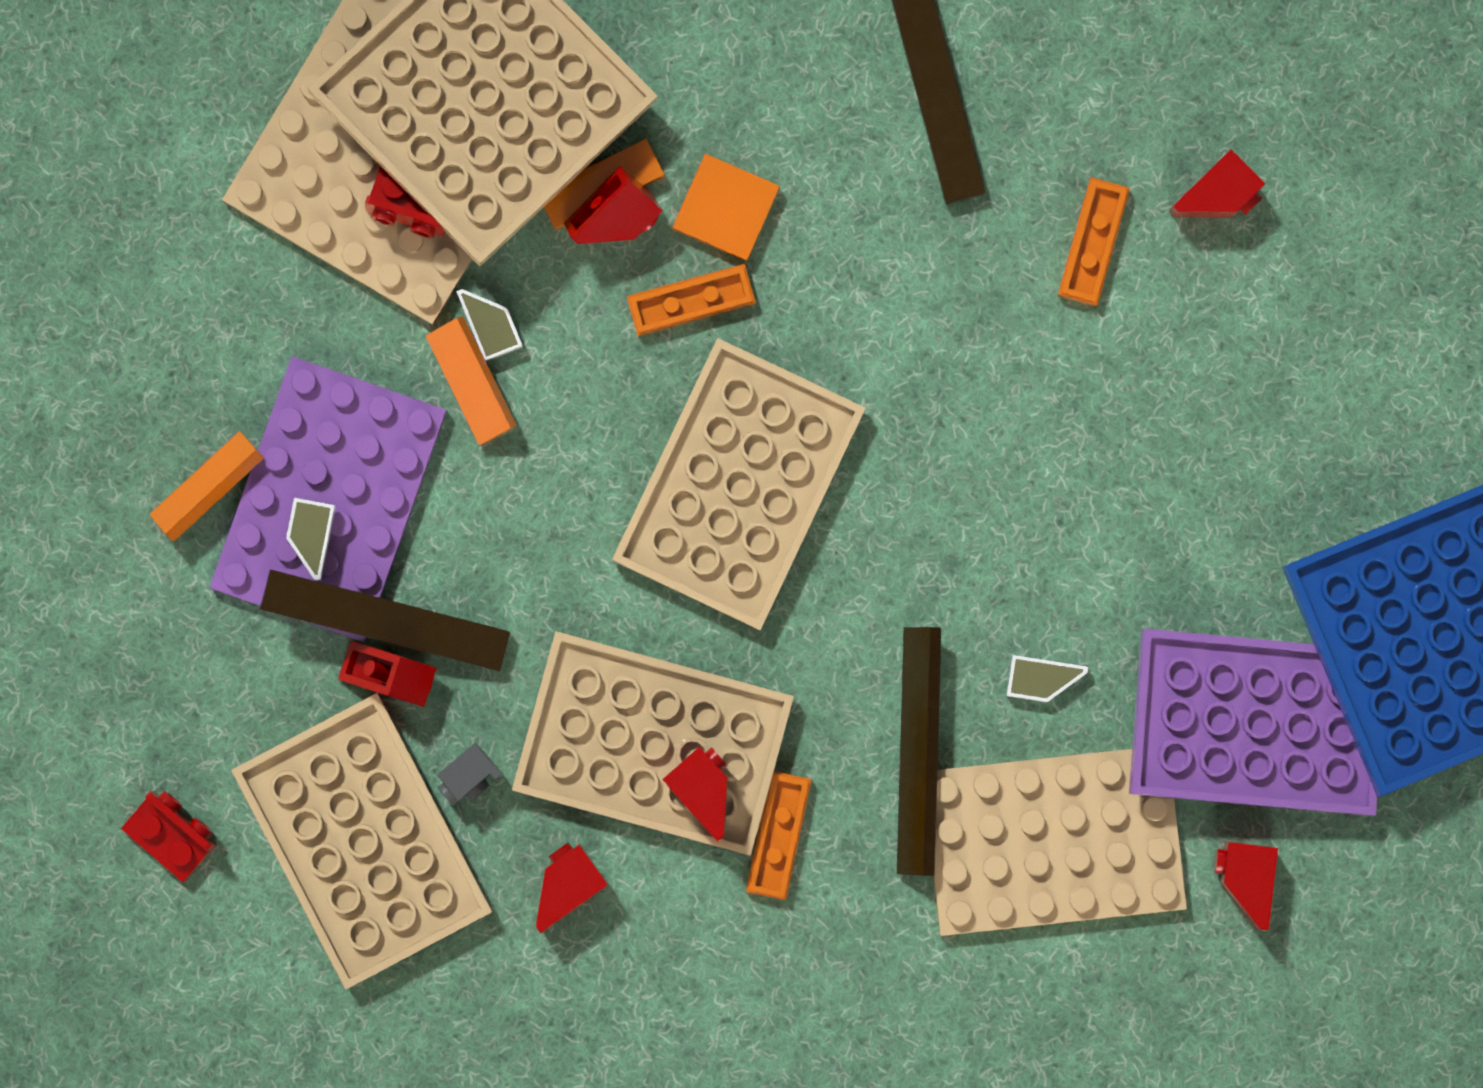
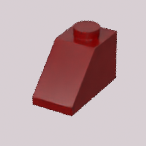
(1222, 191)
(614, 212)
(387, 673)
(702, 788)
(1249, 878)
(567, 884)

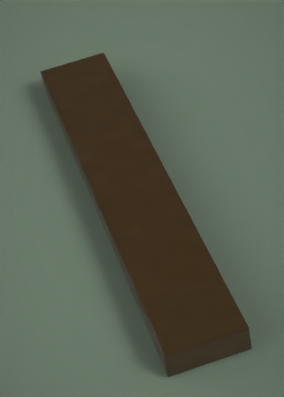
(938, 100)
(384, 620)
(919, 751)

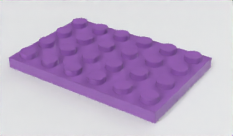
(338, 447)
(1242, 726)

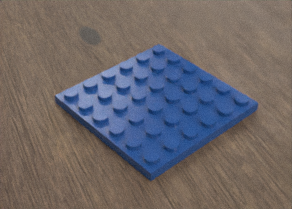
(1403, 637)

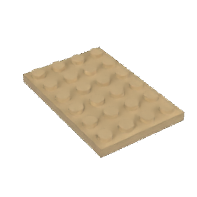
(738, 484)
(623, 720)
(361, 841)
(1051, 844)

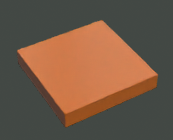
(726, 207)

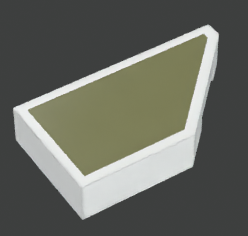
(490, 325)
(310, 533)
(1040, 678)

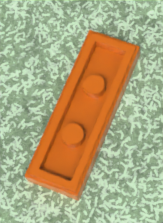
(636, 160)
(1093, 241)
(691, 300)
(471, 380)
(206, 486)
(778, 836)

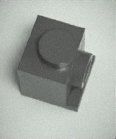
(467, 775)

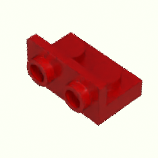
(392, 203)
(169, 835)

